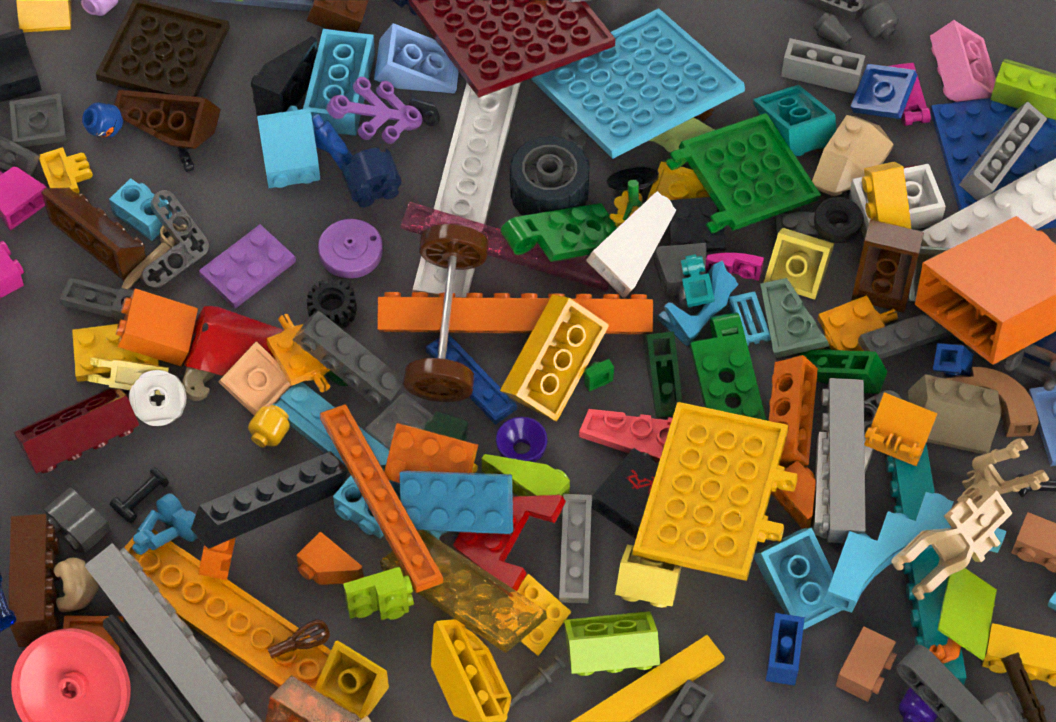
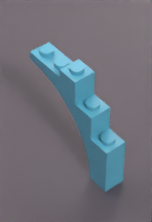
(865, 558)

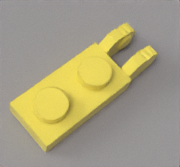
(123, 373)

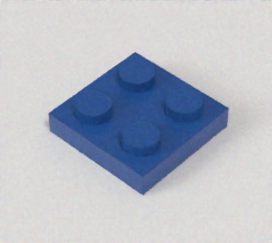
(884, 91)

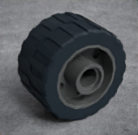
(548, 176)

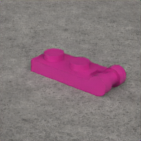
(915, 102)

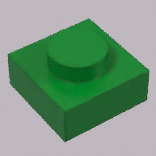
(598, 374)

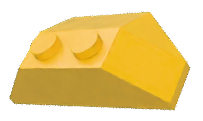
(468, 674)

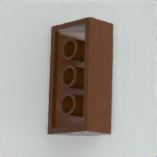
(93, 230)

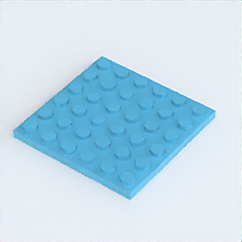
(641, 85)

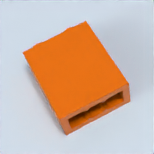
(156, 327)

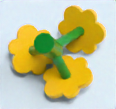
(627, 203)

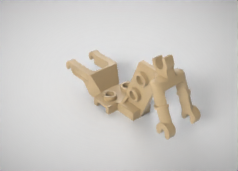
(971, 520)

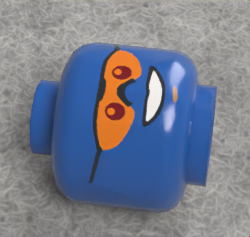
(102, 120)

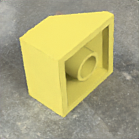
(800, 260)
(647, 580)

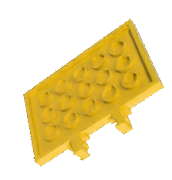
(714, 491)

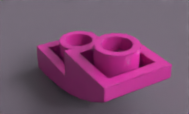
(743, 264)

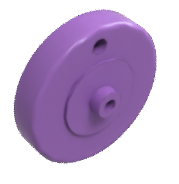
(350, 248)

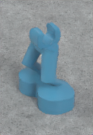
(171, 513)

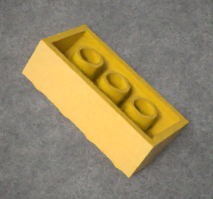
(554, 357)

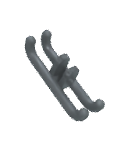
(1014, 362)

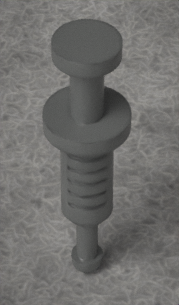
(537, 680)

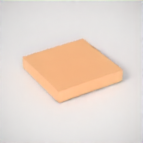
(255, 379)

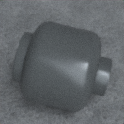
(879, 19)

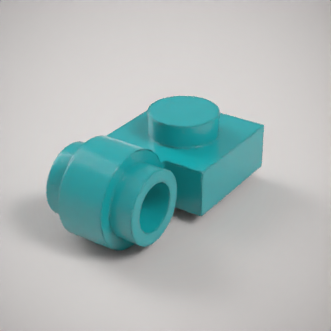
(696, 287)

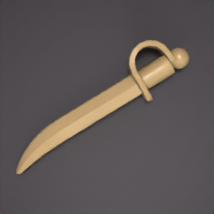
(166, 245)

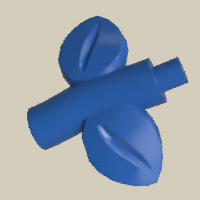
(329, 141)

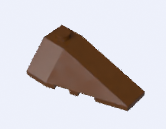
(171, 118)

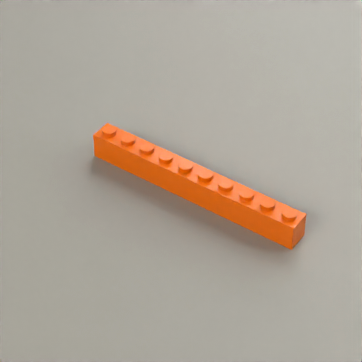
(504, 313)

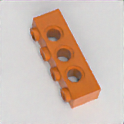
(793, 405)

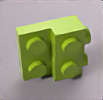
(381, 592)

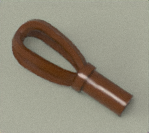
(293, 642)

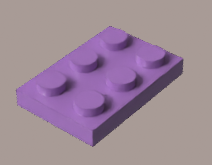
(247, 266)

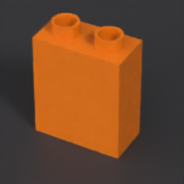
(994, 289)

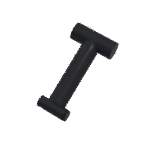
(125, 508)

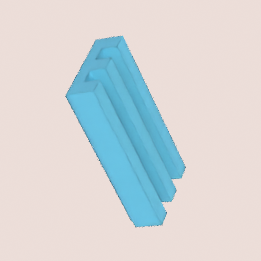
(754, 337)

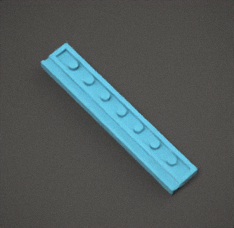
(304, 412)

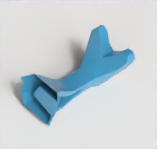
(687, 326)

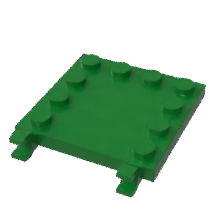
(746, 172)

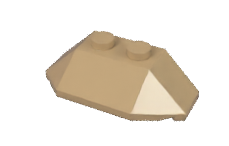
(848, 152)

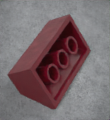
(77, 429)

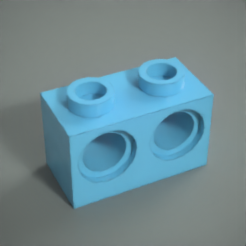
(139, 212)
(355, 511)

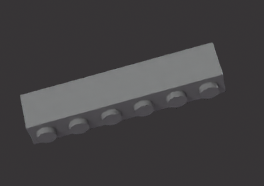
(844, 459)

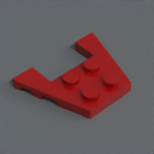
(492, 549)

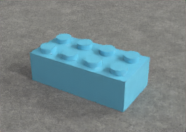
(338, 64)

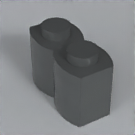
(77, 520)

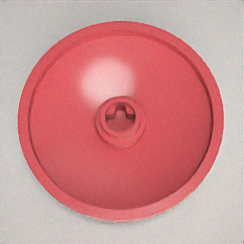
(70, 679)

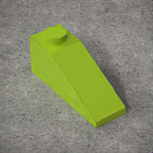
(527, 476)

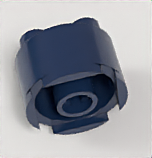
(371, 176)

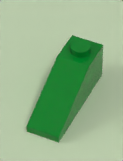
(849, 365)

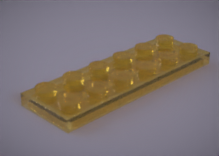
(476, 597)

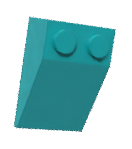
(798, 118)

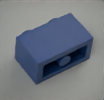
(785, 649)

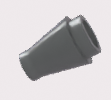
(832, 30)

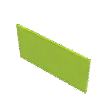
(967, 611)

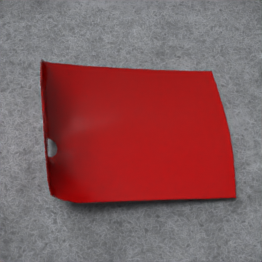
(225, 340)

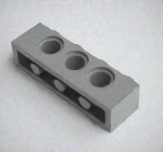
(1003, 151)

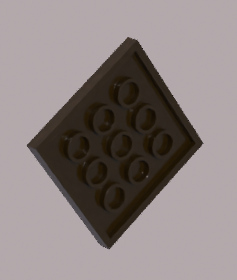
(162, 50)

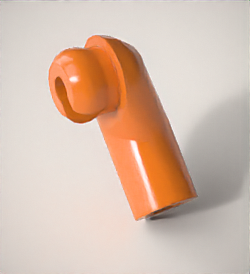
(946, 652)

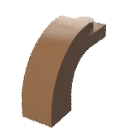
(1015, 402)

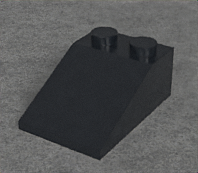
(284, 79)

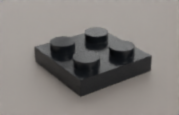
(690, 222)

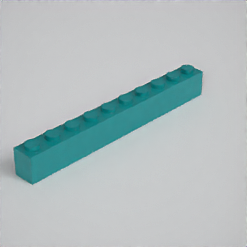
(909, 487)

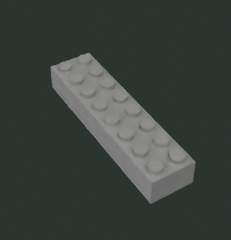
(168, 637)

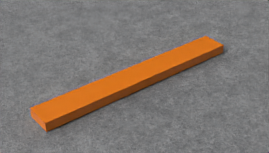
(381, 498)

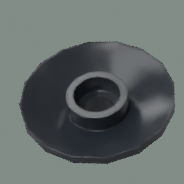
(644, 176)

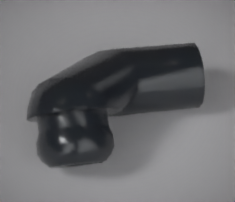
(428, 111)

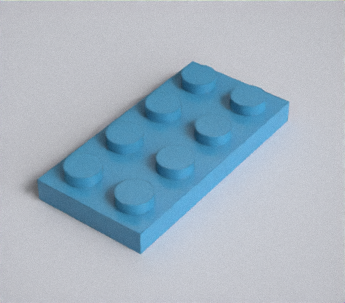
(458, 501)

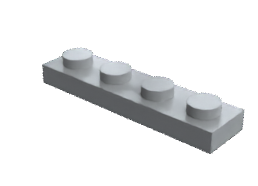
(575, 549)

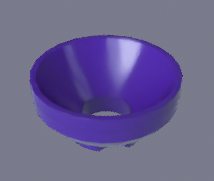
(522, 430)

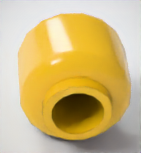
(269, 426)

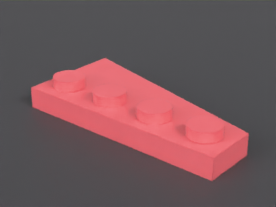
(626, 432)

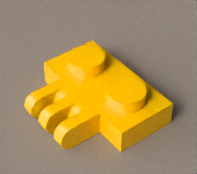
(63, 170)

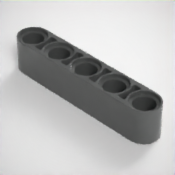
(940, 688)

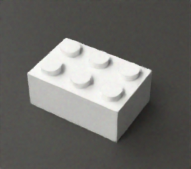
(923, 195)

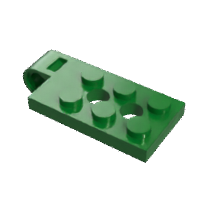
(560, 232)
(727, 353)

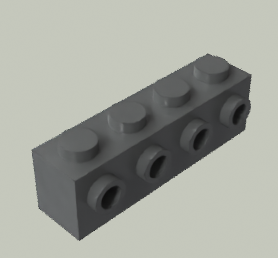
(348, 359)

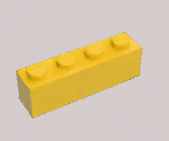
(887, 194)
(1035, 650)

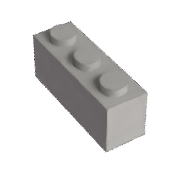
(823, 66)

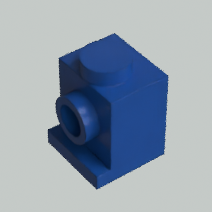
(953, 360)

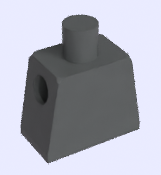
(669, 267)

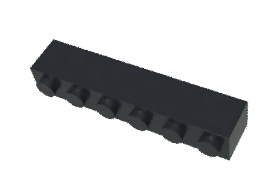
(268, 499)

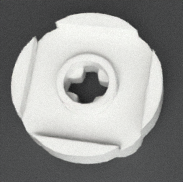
(170, 408)

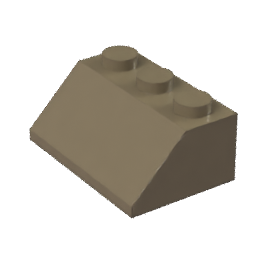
(965, 412)

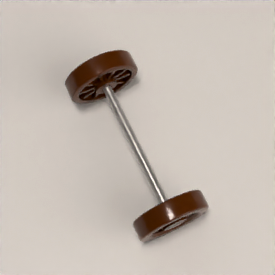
(454, 249)

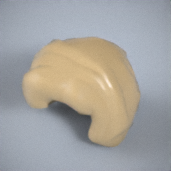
(77, 585)

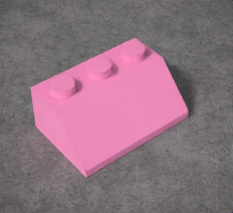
(962, 63)

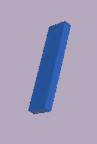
(485, 390)

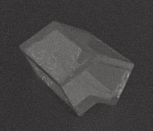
(1003, 708)

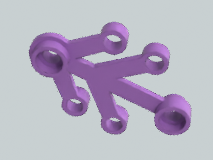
(407, 116)

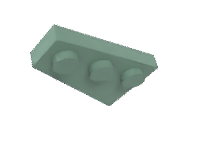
(788, 320)

